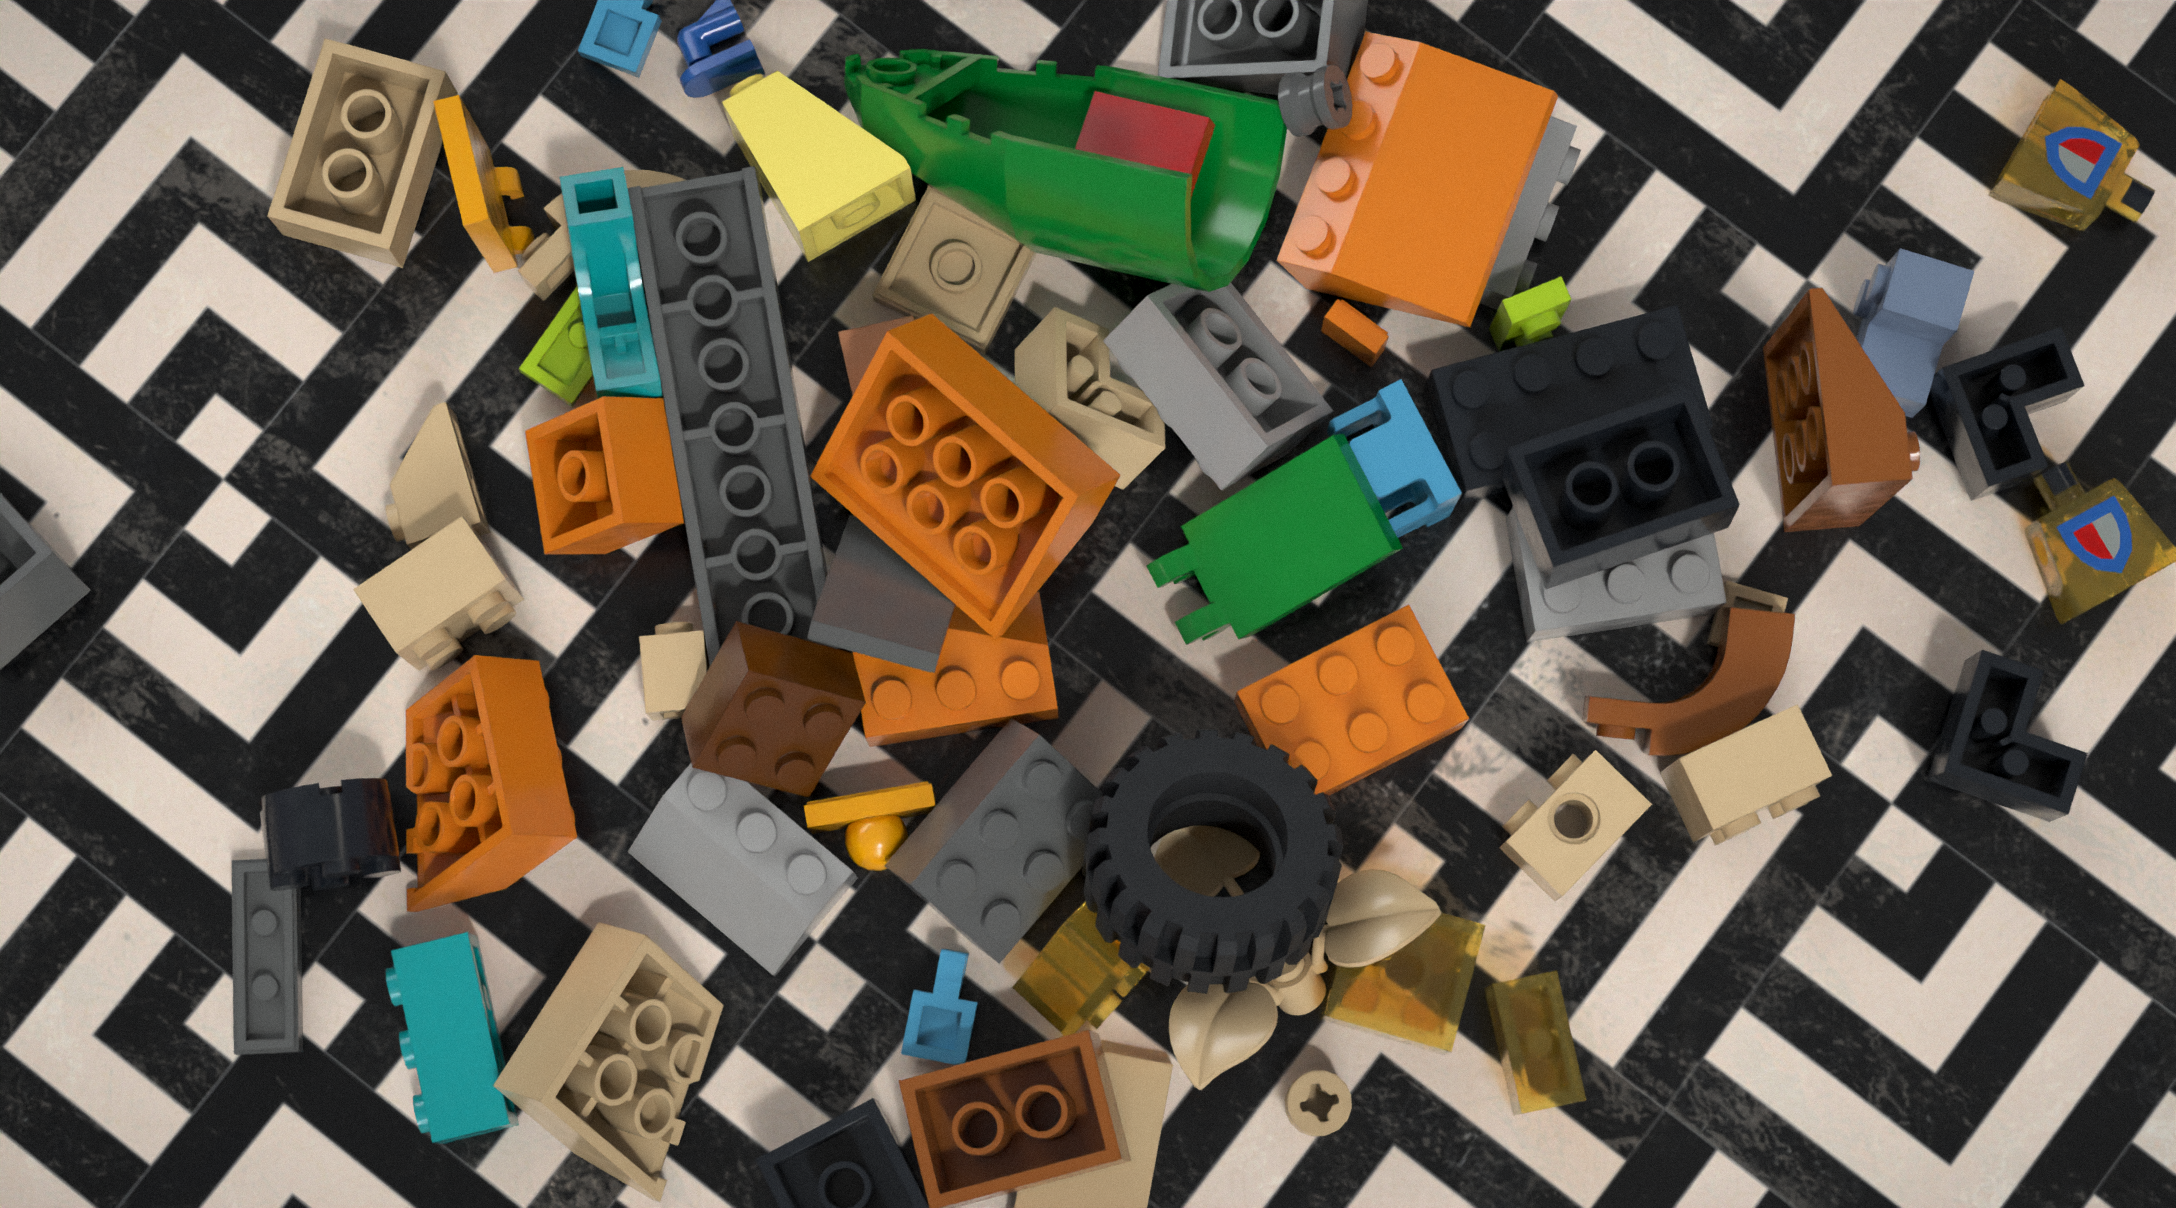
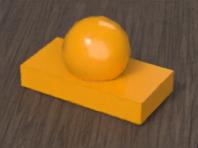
(871, 820)

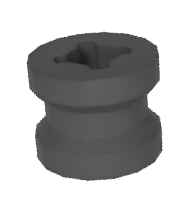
(1315, 100)

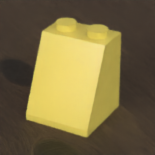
(815, 162)

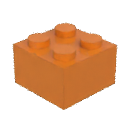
(604, 475)

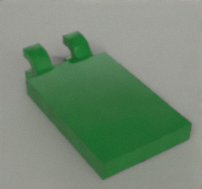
(1280, 543)

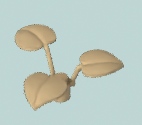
(1366, 922)

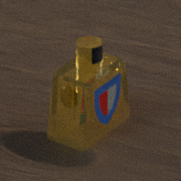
(2072, 164)
(2092, 542)

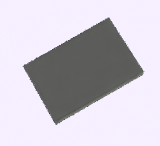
(880, 604)

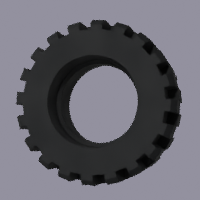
(1228, 788)

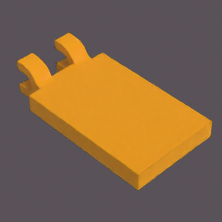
(481, 187)

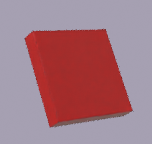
(1146, 134)

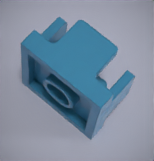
(1400, 458)

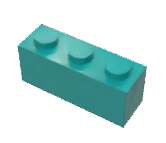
(450, 1038)

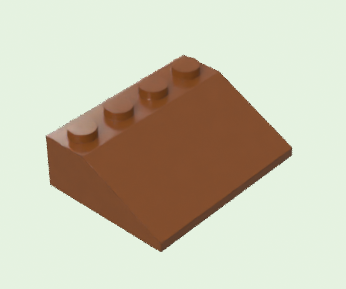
(1833, 422)

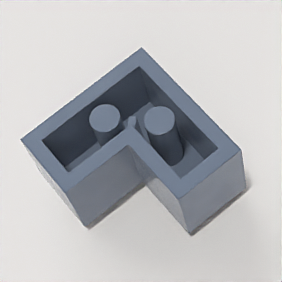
(1908, 318)

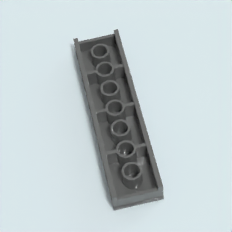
(730, 404)

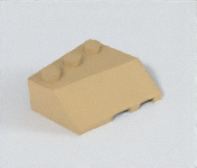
(616, 1056)

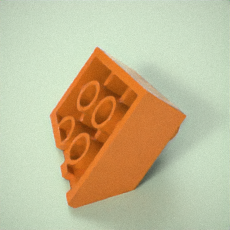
(483, 781)

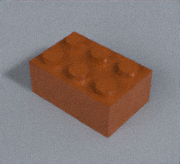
(1014, 1120)

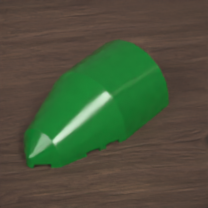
(1009, 156)

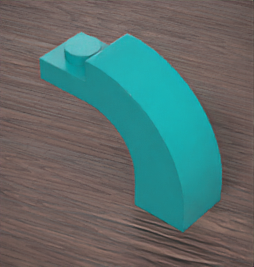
(610, 284)

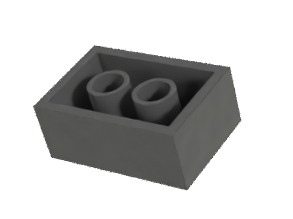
(1001, 840)

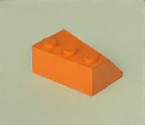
(974, 685)

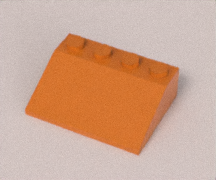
(1418, 182)
(962, 472)

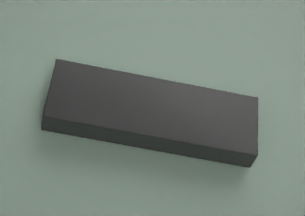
(265, 963)

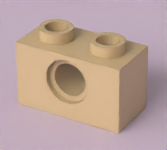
(1609, 809)

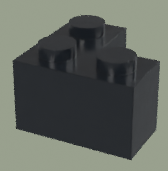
(1988, 403)
(1987, 746)

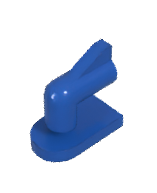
(715, 72)

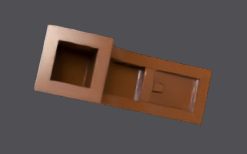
(1738, 687)

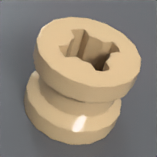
(1310, 1114)

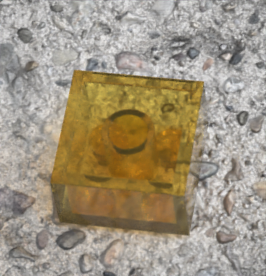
(1413, 992)

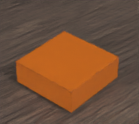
(1355, 332)

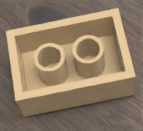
(361, 153)

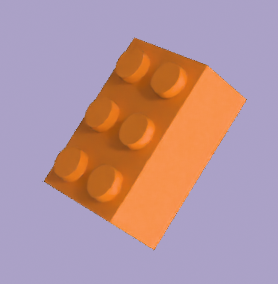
(1355, 703)

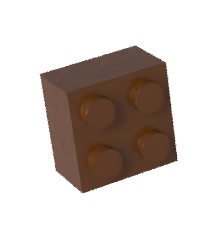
(772, 709)

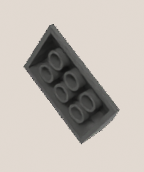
(1258, 41)

